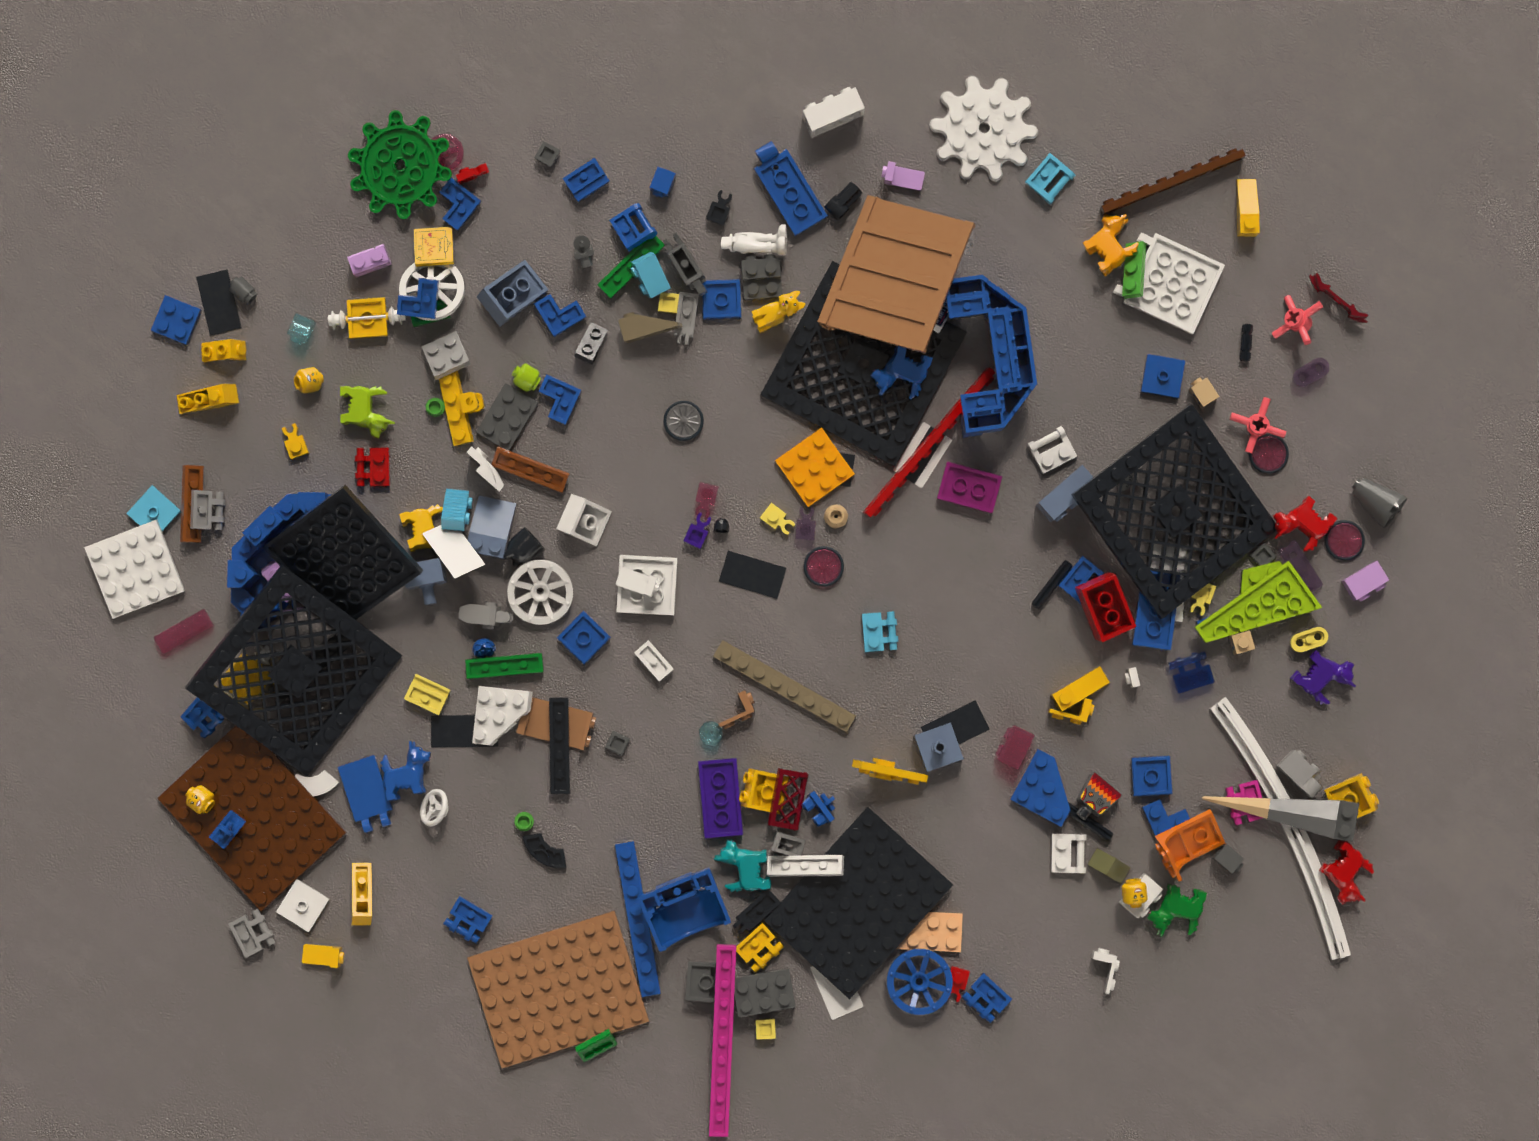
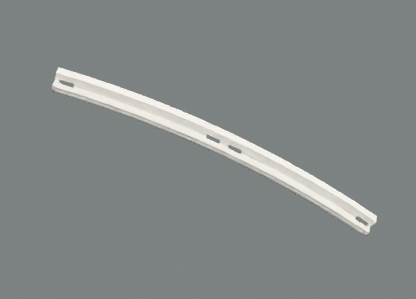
(1302, 846)

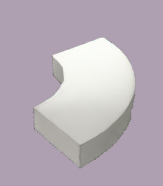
(318, 784)

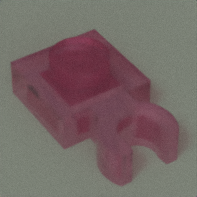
(707, 496)

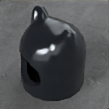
(523, 548)

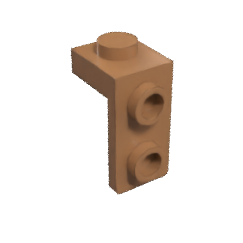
(747, 701)

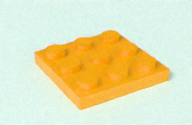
(814, 467)

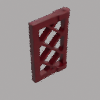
(776, 795)

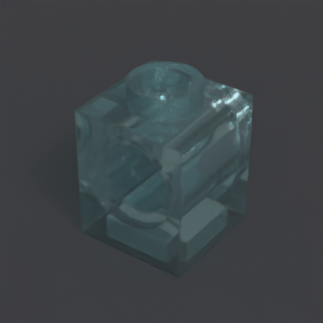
(300, 329)

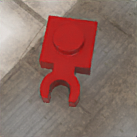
(466, 174)
(960, 978)

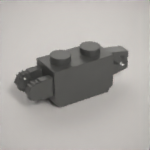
(686, 265)

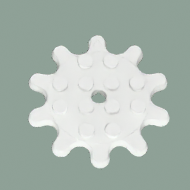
(978, 148)

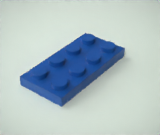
(1149, 629)

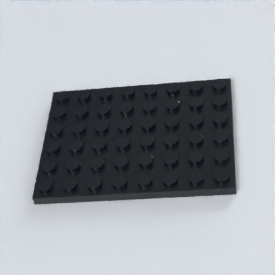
(859, 918)

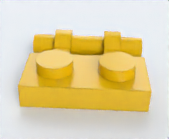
(755, 943)

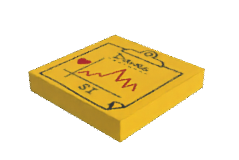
(433, 246)

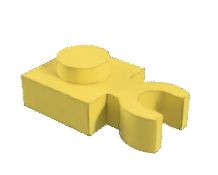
(774, 516)
(1203, 596)

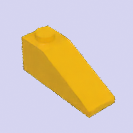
(1247, 208)
(1080, 689)
(361, 894)

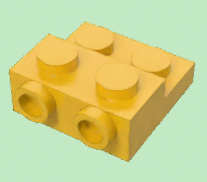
(760, 790)
(1355, 790)

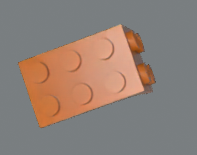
(1188, 842)

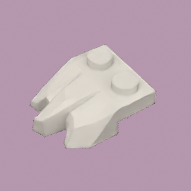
(485, 469)

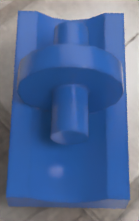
(824, 814)
(227, 829)

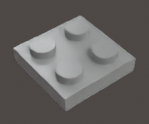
(446, 355)

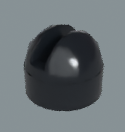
(721, 526)

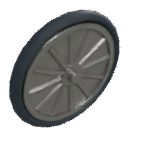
(683, 420)

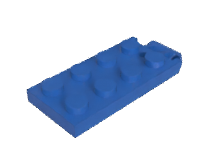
(788, 189)

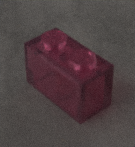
(1014, 747)

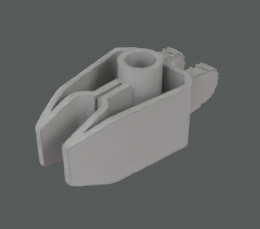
(485, 615)

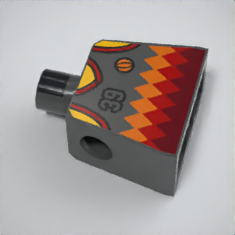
(1096, 796)

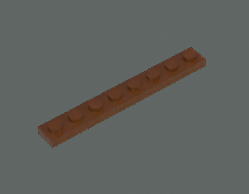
(1179, 178)

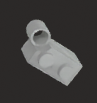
(1301, 772)

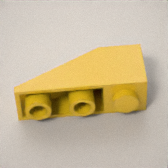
(208, 398)

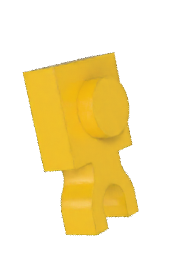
(296, 444)

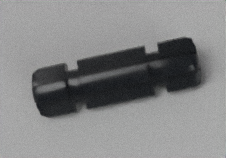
(1246, 342)

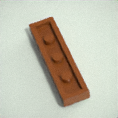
(530, 469)
(191, 480)

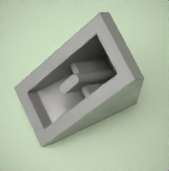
(788, 844)

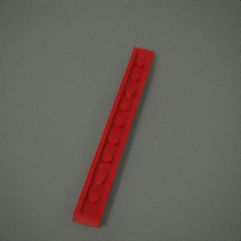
(924, 449)

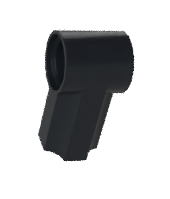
(840, 204)

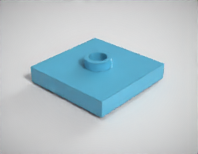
(152, 507)

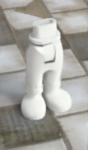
(757, 242)

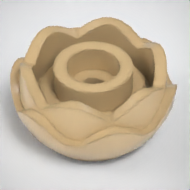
(836, 510)

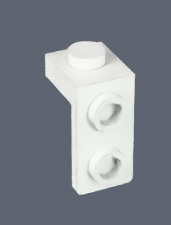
(637, 582)
(1103, 955)

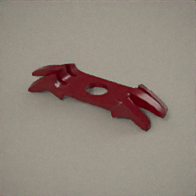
(1353, 314)

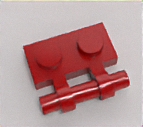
(379, 467)

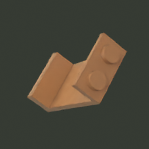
(537, 724)

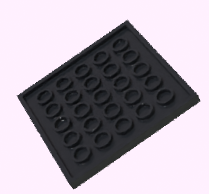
(344, 554)

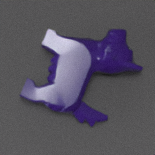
(1321, 674)

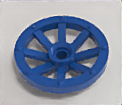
(912, 1009)

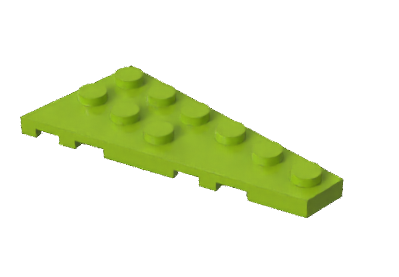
(1270, 600)

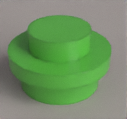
(435, 407)
(524, 821)

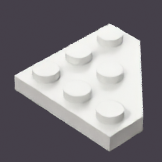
(498, 712)

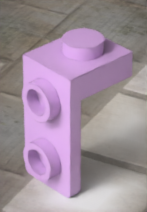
(902, 177)

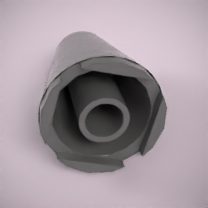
(1379, 500)

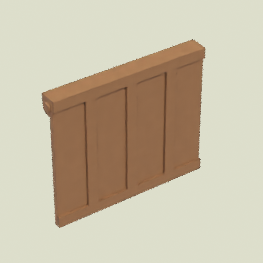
(895, 274)

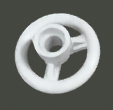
(436, 808)

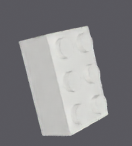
(833, 111)

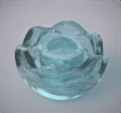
(705, 735)

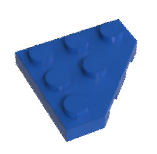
(1043, 789)

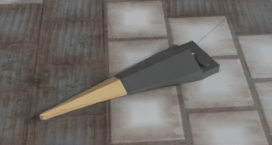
(1324, 817)

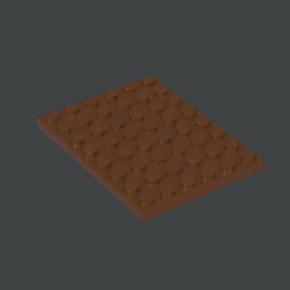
(283, 824)

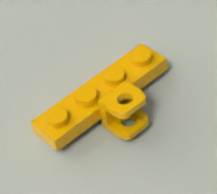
(458, 407)
(885, 770)

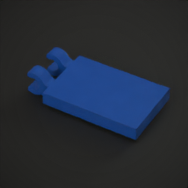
(365, 791)

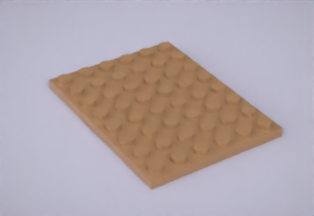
(558, 989)

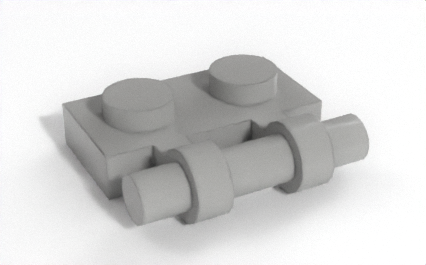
(202, 510)
(246, 935)

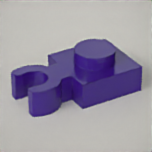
(696, 533)

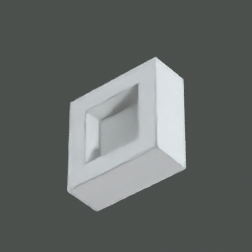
(1131, 677)

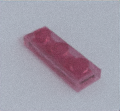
(183, 631)

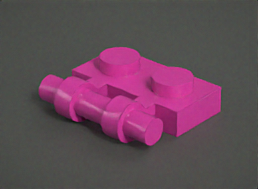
(1247, 790)

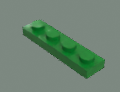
(622, 273)
(504, 665)

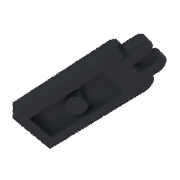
(756, 911)

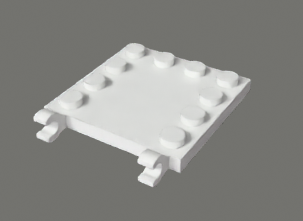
(1175, 283)

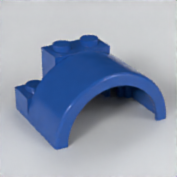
(683, 907)

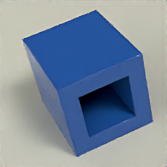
(662, 182)

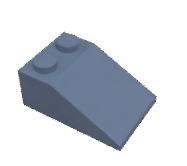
(512, 293)
(491, 526)

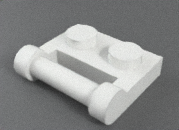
(1055, 456)
(1062, 853)

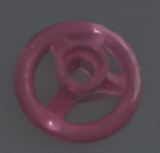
(458, 148)

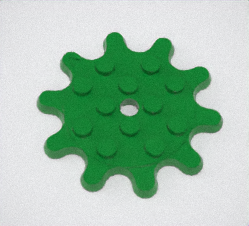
(379, 162)

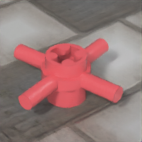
(1297, 320)
(1266, 428)

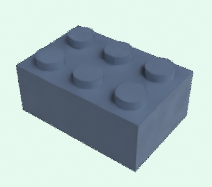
(1059, 499)

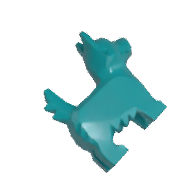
(748, 867)

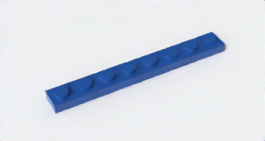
(637, 922)

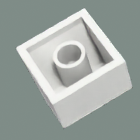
(584, 519)

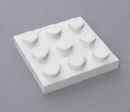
(659, 604)

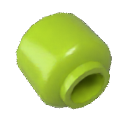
(526, 377)

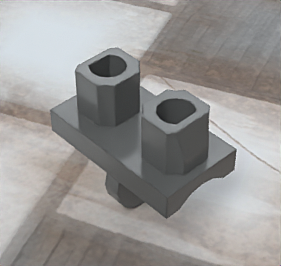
(583, 250)

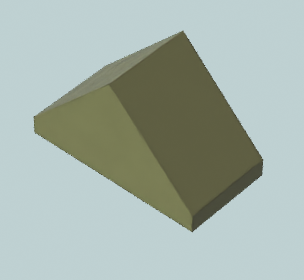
(1108, 865)

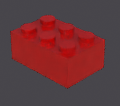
(1105, 607)

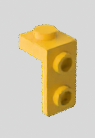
(223, 350)
(1085, 710)
(323, 955)

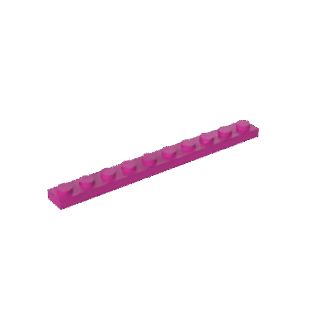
(722, 1040)

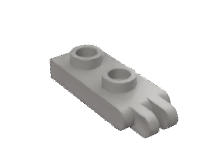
(686, 315)

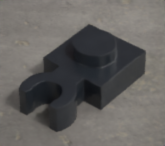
(719, 211)

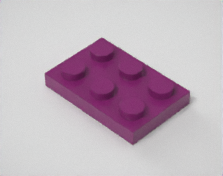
(969, 487)

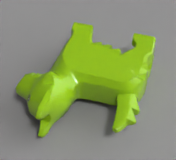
(361, 409)

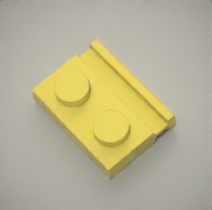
(427, 694)

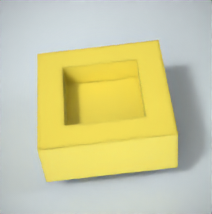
(668, 302)
(765, 1029)

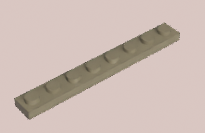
(784, 686)

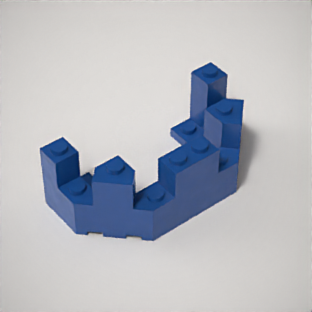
(1011, 351)
(248, 554)

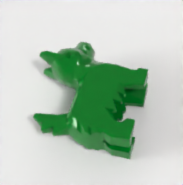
(1178, 906)

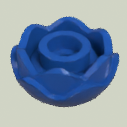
(483, 648)

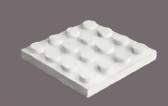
(134, 569)

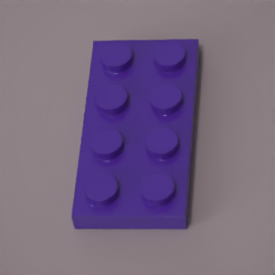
(720, 798)

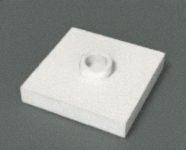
(302, 905)

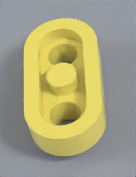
(1308, 639)

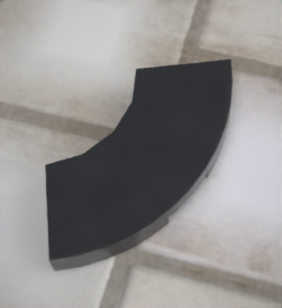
(544, 852)

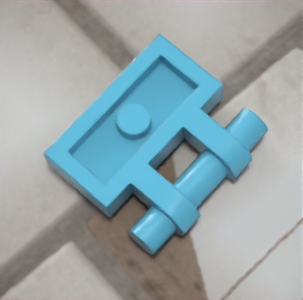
(873, 631)

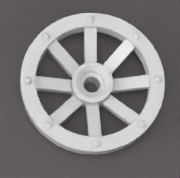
(449, 269)
(540, 596)

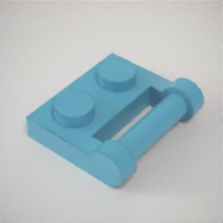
(1044, 175)

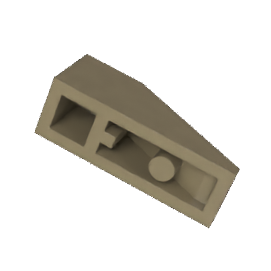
(639, 327)

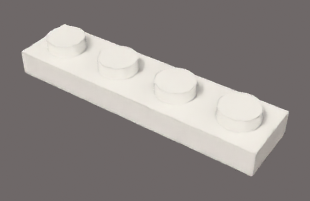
(805, 865)

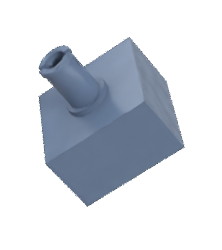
(432, 575)
(938, 747)

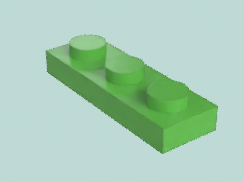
(1134, 272)

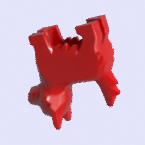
(1306, 521)
(1344, 870)

